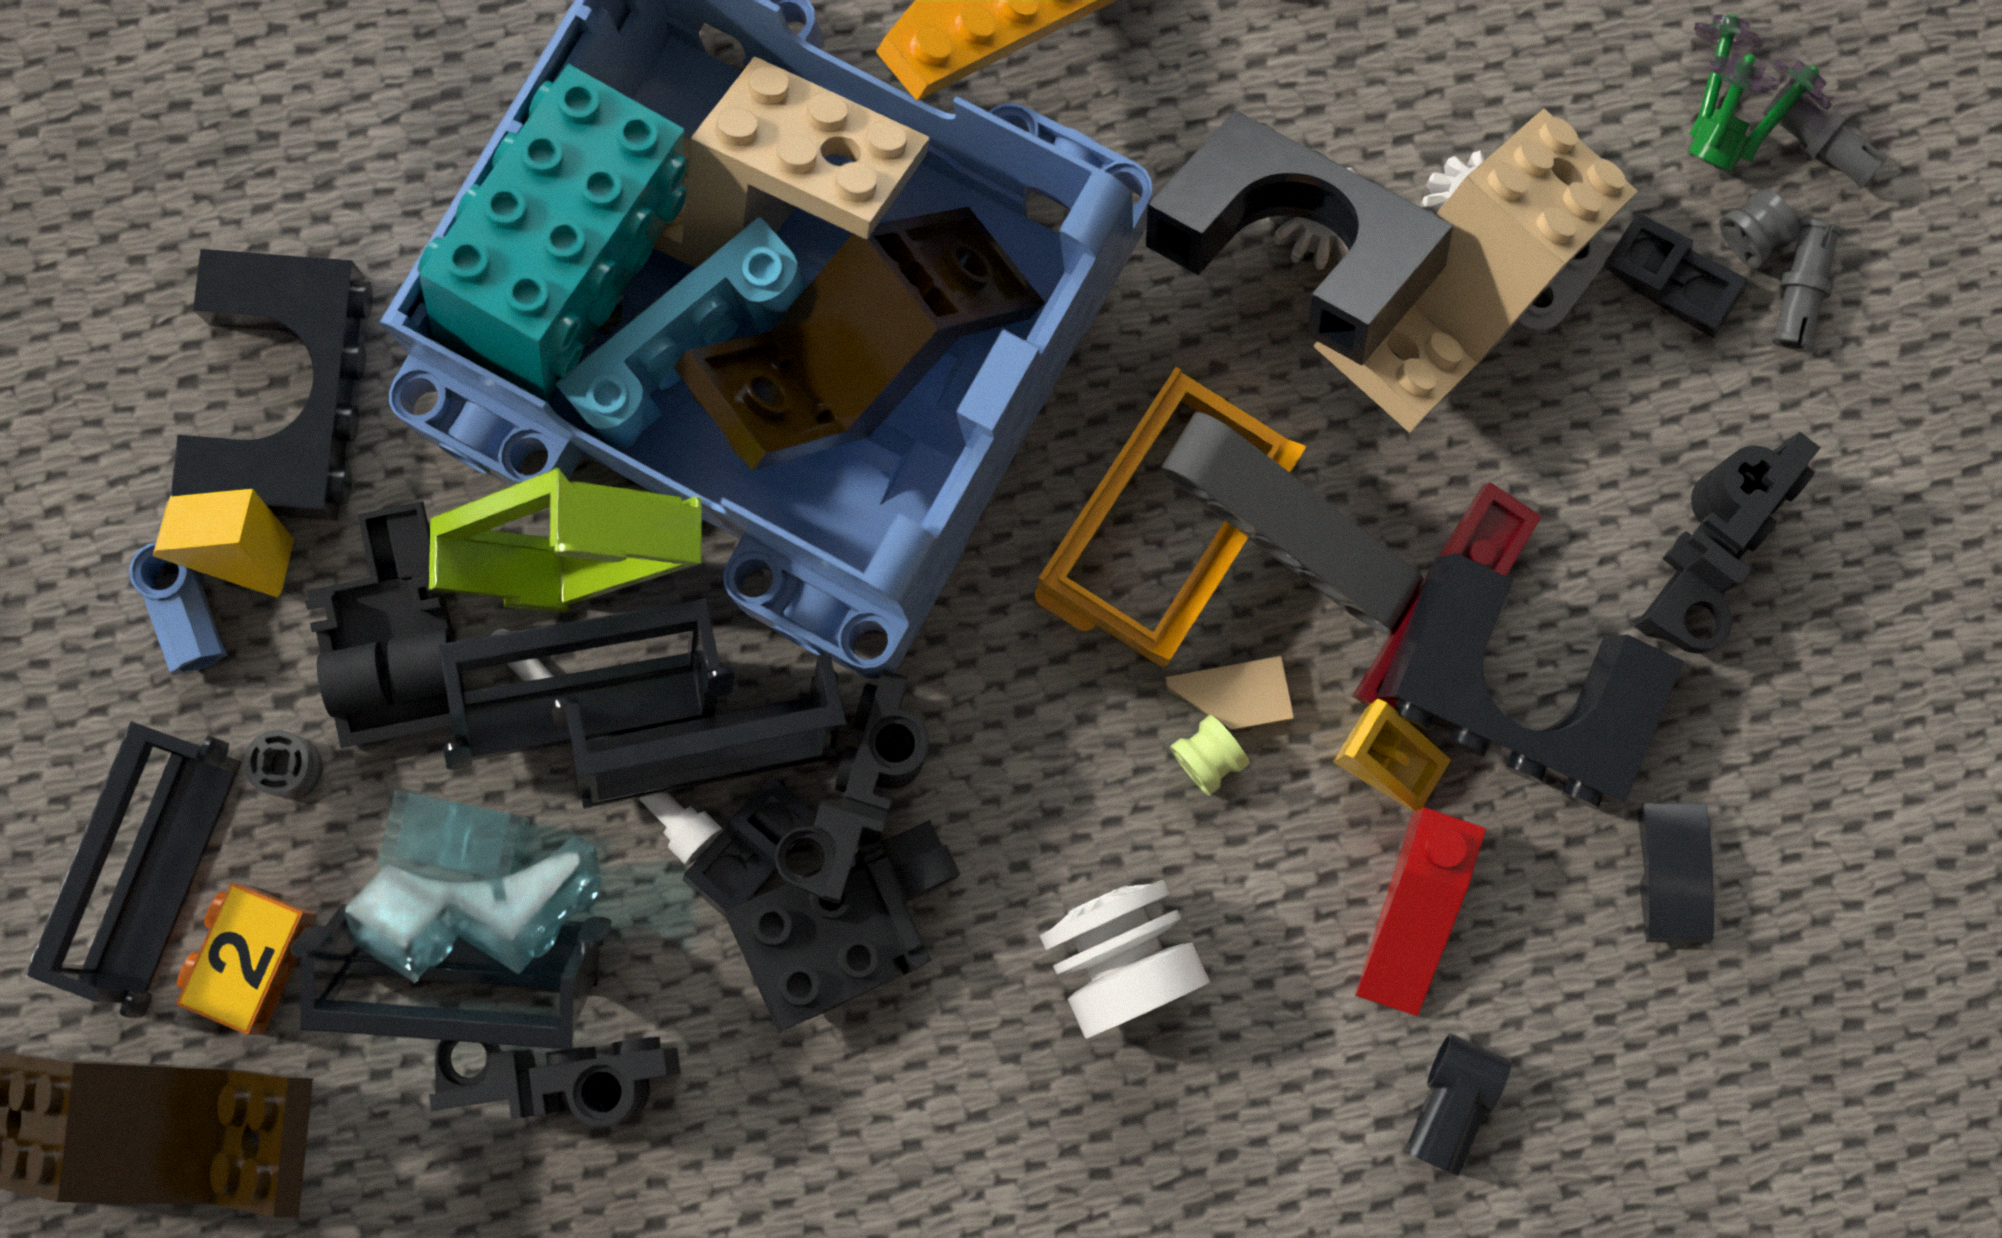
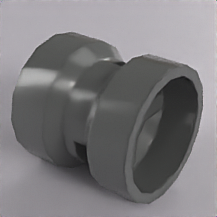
(292, 773)

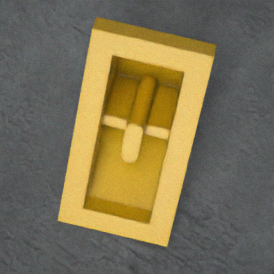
(227, 538)
(1392, 756)

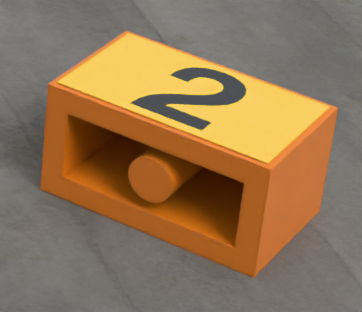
(242, 959)

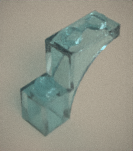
(511, 918)

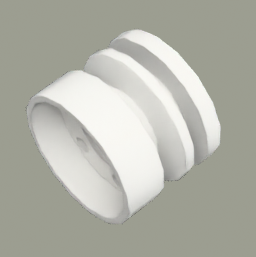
(1123, 957)

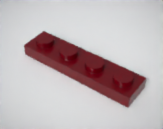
(1488, 534)

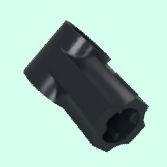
(1463, 1088)

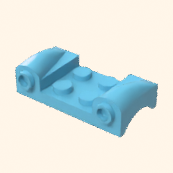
(745, 277)

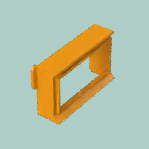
(1085, 609)

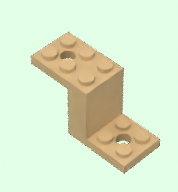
(767, 154)
(1510, 238)

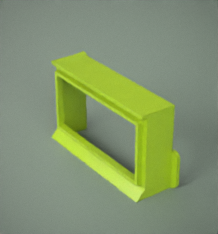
(595, 545)

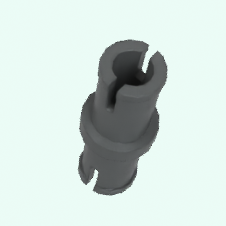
(1830, 138)
(1806, 285)

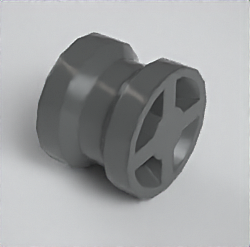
(1760, 227)

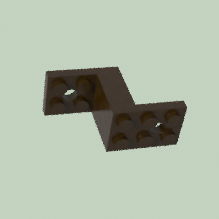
(858, 337)
(153, 1133)

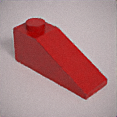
(1419, 909)

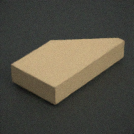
(1238, 694)

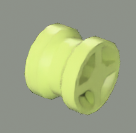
(1210, 755)

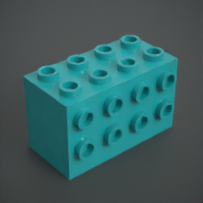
(554, 232)

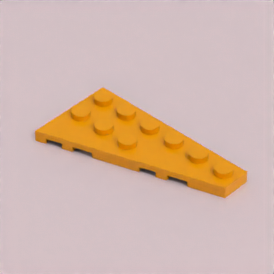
(954, 38)

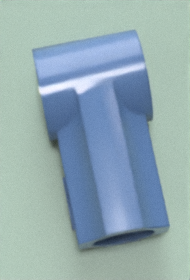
(178, 614)

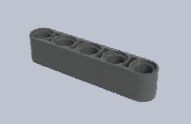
(1291, 522)

